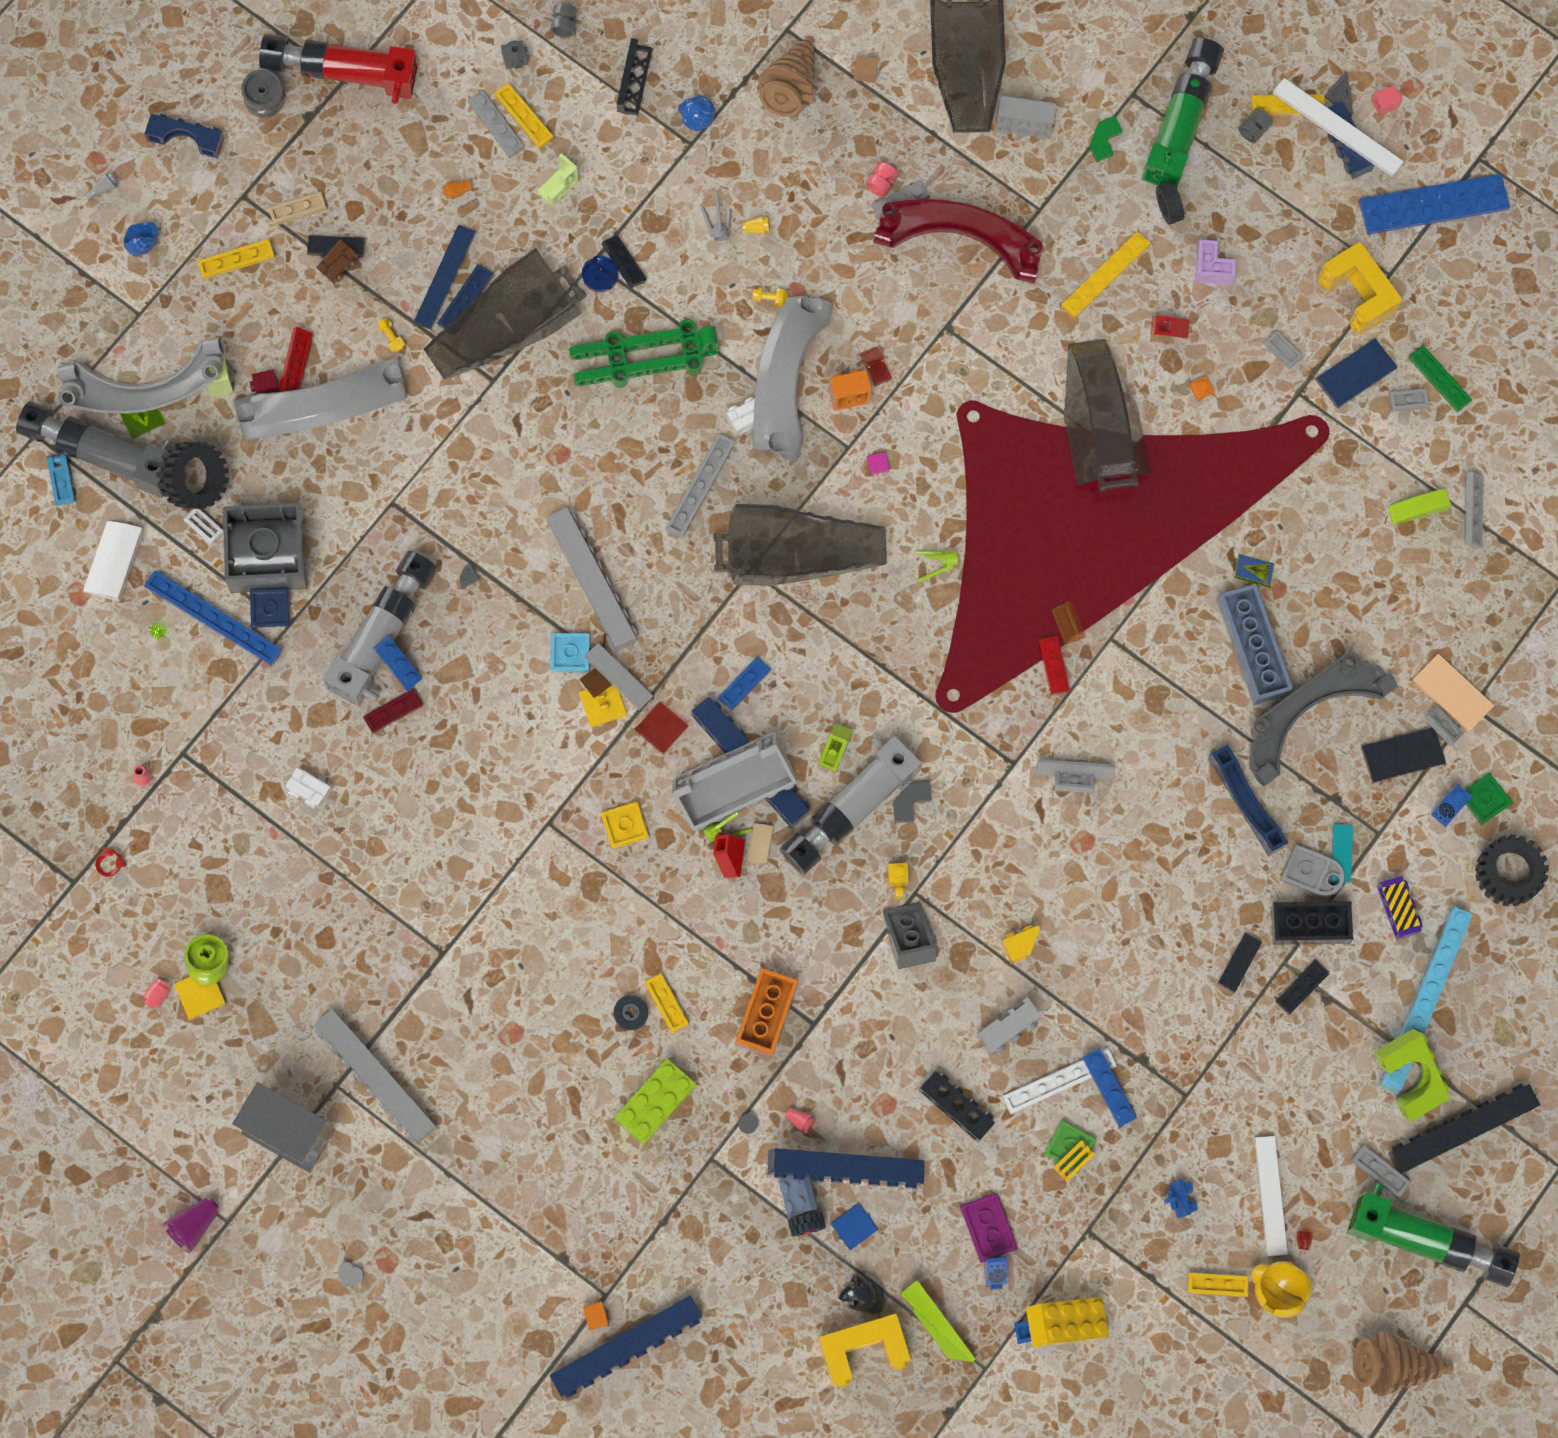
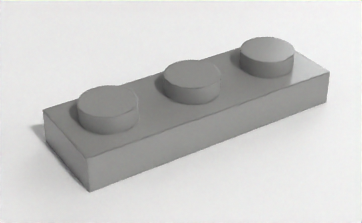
(912, 192)
(1381, 1171)

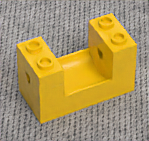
(1368, 279)
(883, 1330)

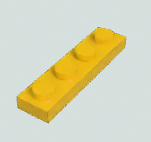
(1274, 106)
(523, 116)
(236, 259)

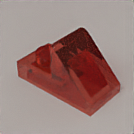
(874, 364)

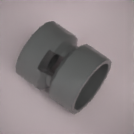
(564, 19)
(1256, 124)

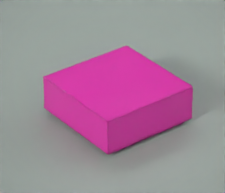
(878, 463)

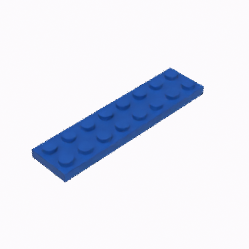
(1434, 204)

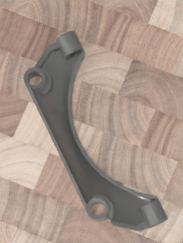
(1333, 682)

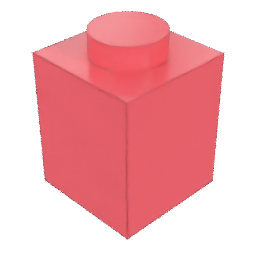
(1386, 100)

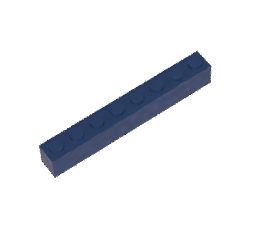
(728, 737)
(845, 1167)
(626, 1346)

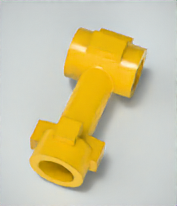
(779, 297)
(396, 343)

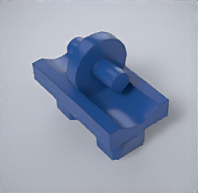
(1179, 1200)

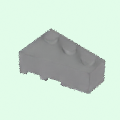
(1009, 1027)

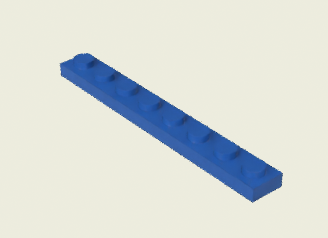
(213, 618)

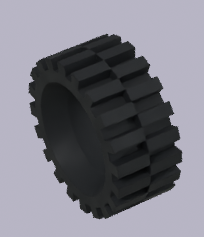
(173, 475)
(1495, 886)

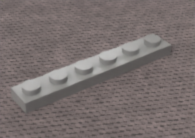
(700, 486)

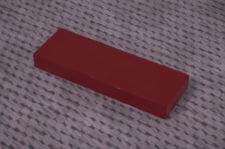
(392, 711)

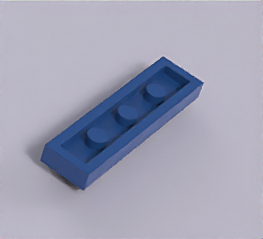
(1109, 1087)

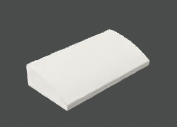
(113, 560)

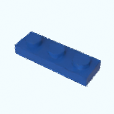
(397, 663)

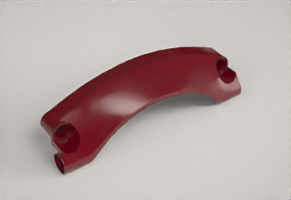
(935, 216)

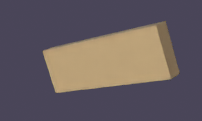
(297, 208)

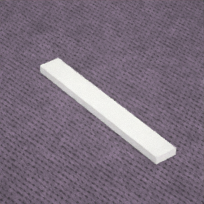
(1338, 127)

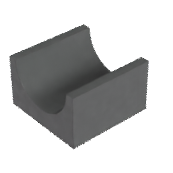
(264, 547)
(283, 1127)

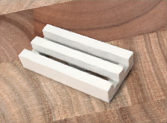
(215, 536)

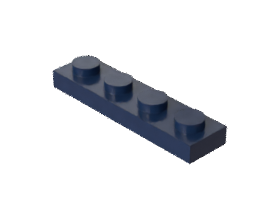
(466, 296)

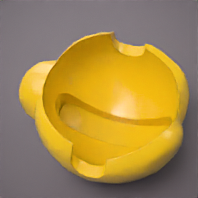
(1281, 1288)

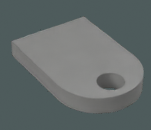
(1311, 872)

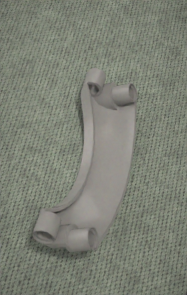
(776, 386)
(105, 395)
(321, 404)

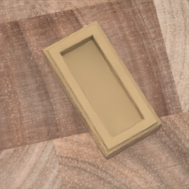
(760, 843)

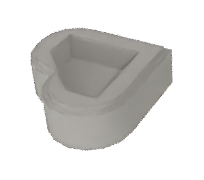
(350, 1275)

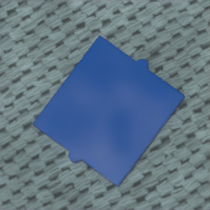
(854, 1227)

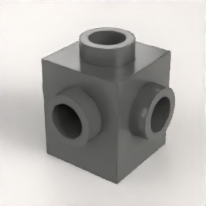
(514, 54)

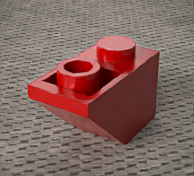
(1169, 326)
(729, 855)

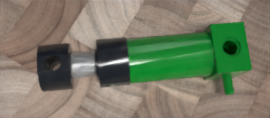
(1183, 114)
(1429, 1238)

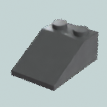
(909, 936)

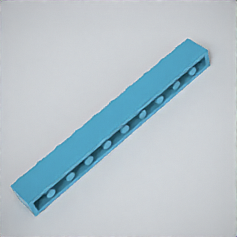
(1431, 987)

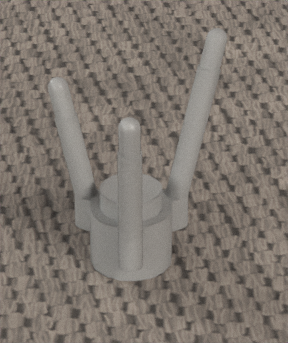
(719, 231)

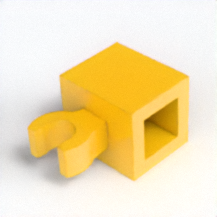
(898, 878)

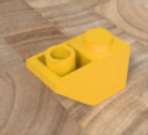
(1020, 945)

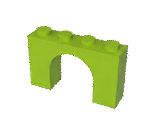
(1431, 1089)

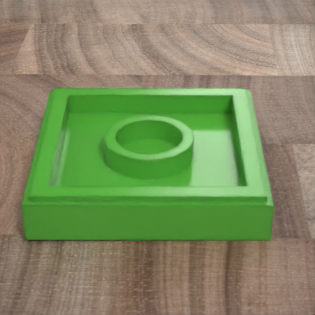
(1064, 1141)

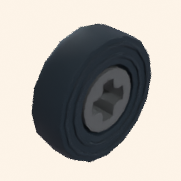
(637, 1005)

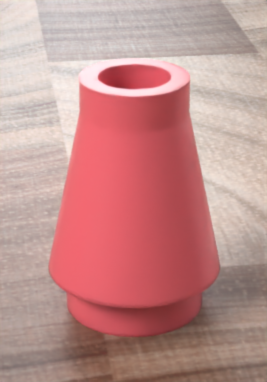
(144, 778)
(802, 1121)

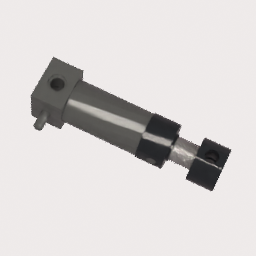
(95, 446)

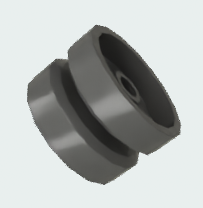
(262, 93)

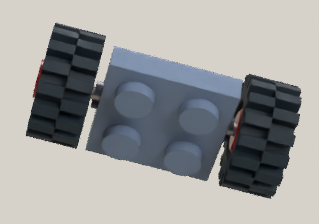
(798, 1201)

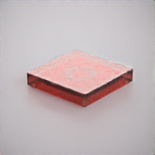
(661, 728)

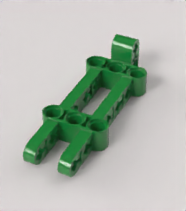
(705, 345)

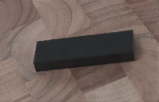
(323, 244)
(624, 261)
(1239, 962)
(1302, 987)

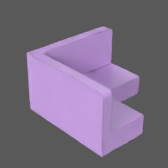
(1210, 268)

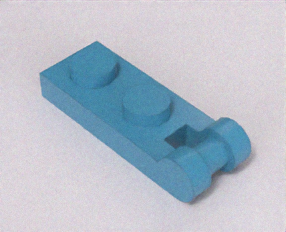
(60, 480)

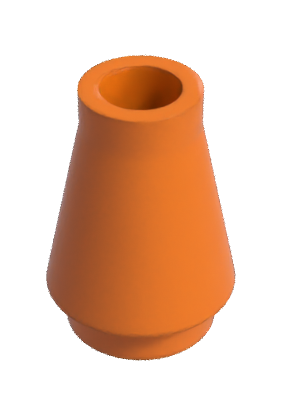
(456, 188)

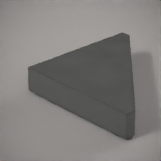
(1341, 93)

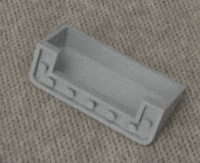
(733, 781)

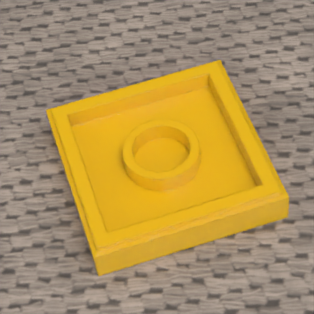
(624, 825)
(198, 998)

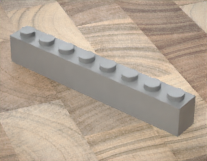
(591, 579)
(375, 1076)

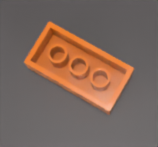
(766, 1012)

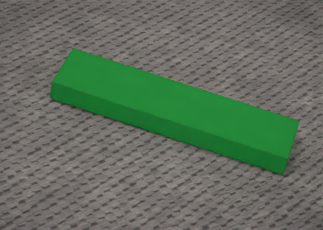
(1440, 378)

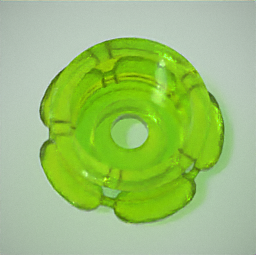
(157, 631)

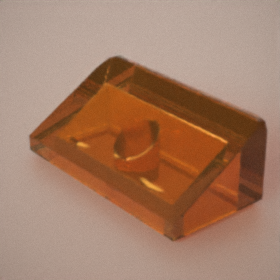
(1068, 623)

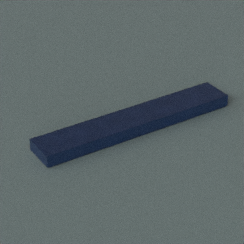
(444, 277)

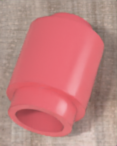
(156, 993)

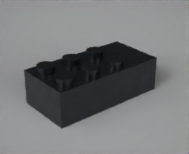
(1311, 923)

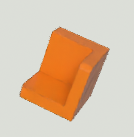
(595, 1316)

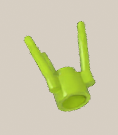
(946, 557)
(714, 829)

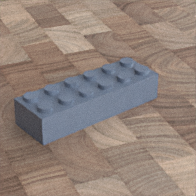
(1254, 644)

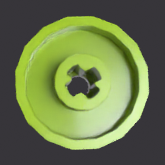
(206, 959)

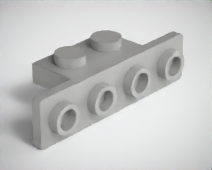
(1074, 775)

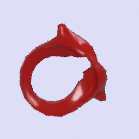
(107, 853)

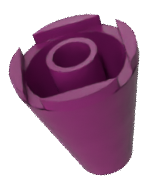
(191, 1224)

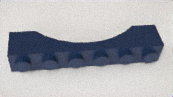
(1262, 825)

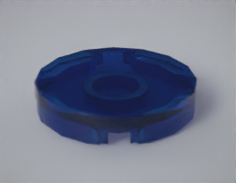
(599, 274)

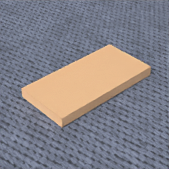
(1452, 693)

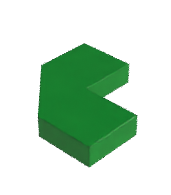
(1105, 130)

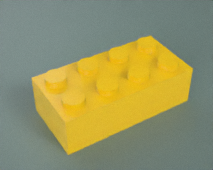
(1067, 1322)

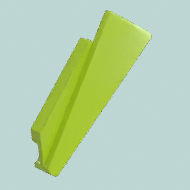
(936, 1323)

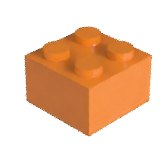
(849, 389)

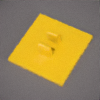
(604, 707)

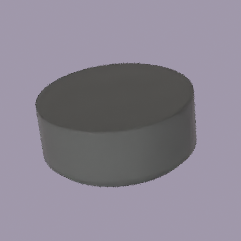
(748, 1123)

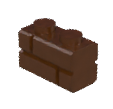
(337, 262)

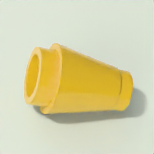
(757, 225)

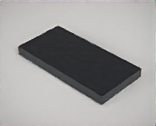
(1403, 755)

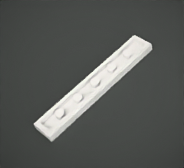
(1051, 1085)
(1270, 1196)

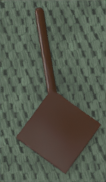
(594, 680)

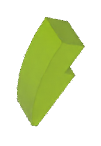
(1419, 506)

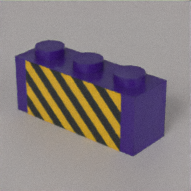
(1399, 908)

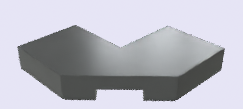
(914, 793)

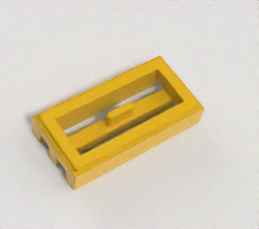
(1086, 1149)

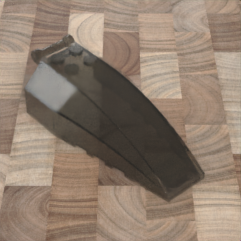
(508, 316)
(788, 546)

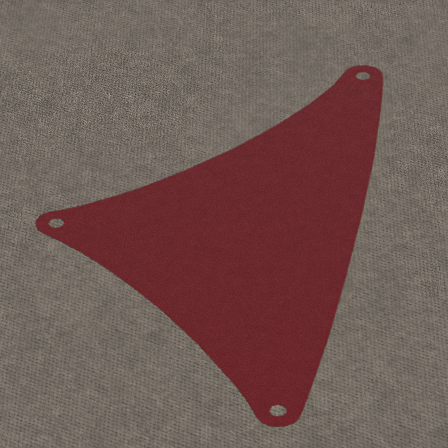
(1050, 542)

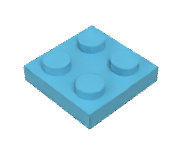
(569, 652)

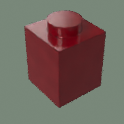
(264, 382)

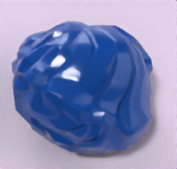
(697, 112)
(141, 238)

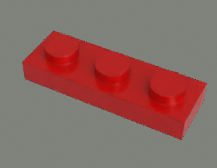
(1054, 665)

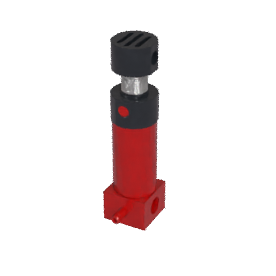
(321, 60)

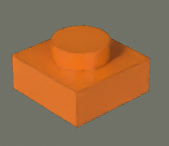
(1201, 388)

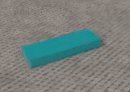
(1342, 849)

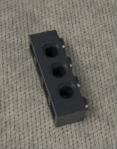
(960, 1117)

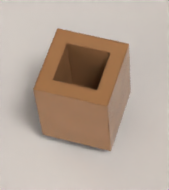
(865, 69)

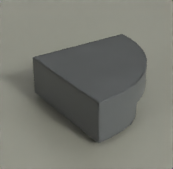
(468, 576)

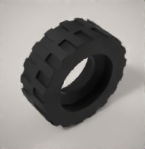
(1170, 203)

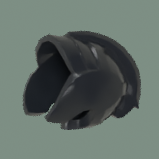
(865, 1294)

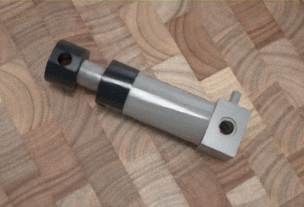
(385, 619)
(853, 803)

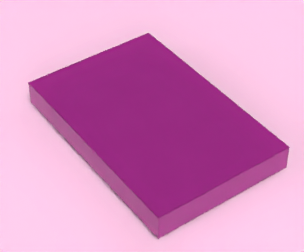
(988, 1227)

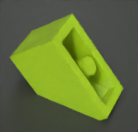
(835, 747)

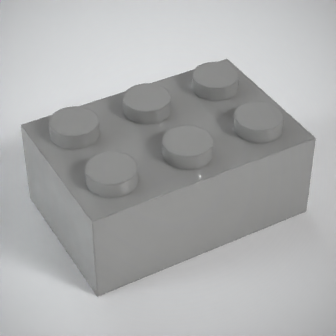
(1025, 117)

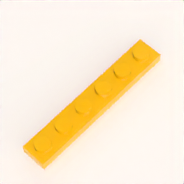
(1105, 275)

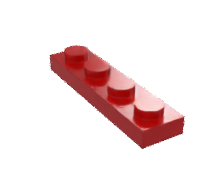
(295, 360)

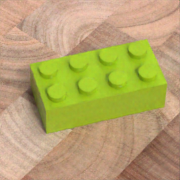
(655, 1102)

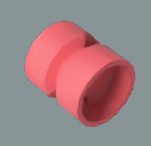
(880, 181)

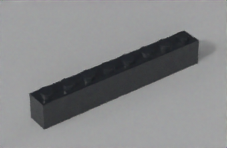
(1463, 1129)

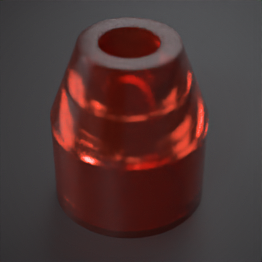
(1304, 1239)

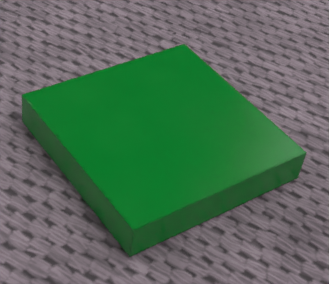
(1487, 799)

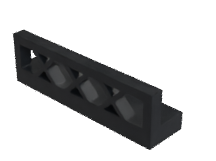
(628, 74)

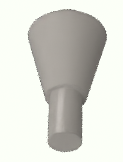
(104, 184)

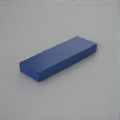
(744, 683)

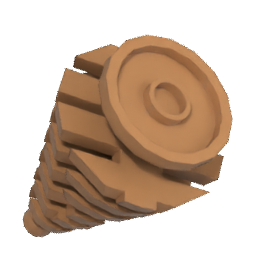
(789, 80)
(1394, 1365)

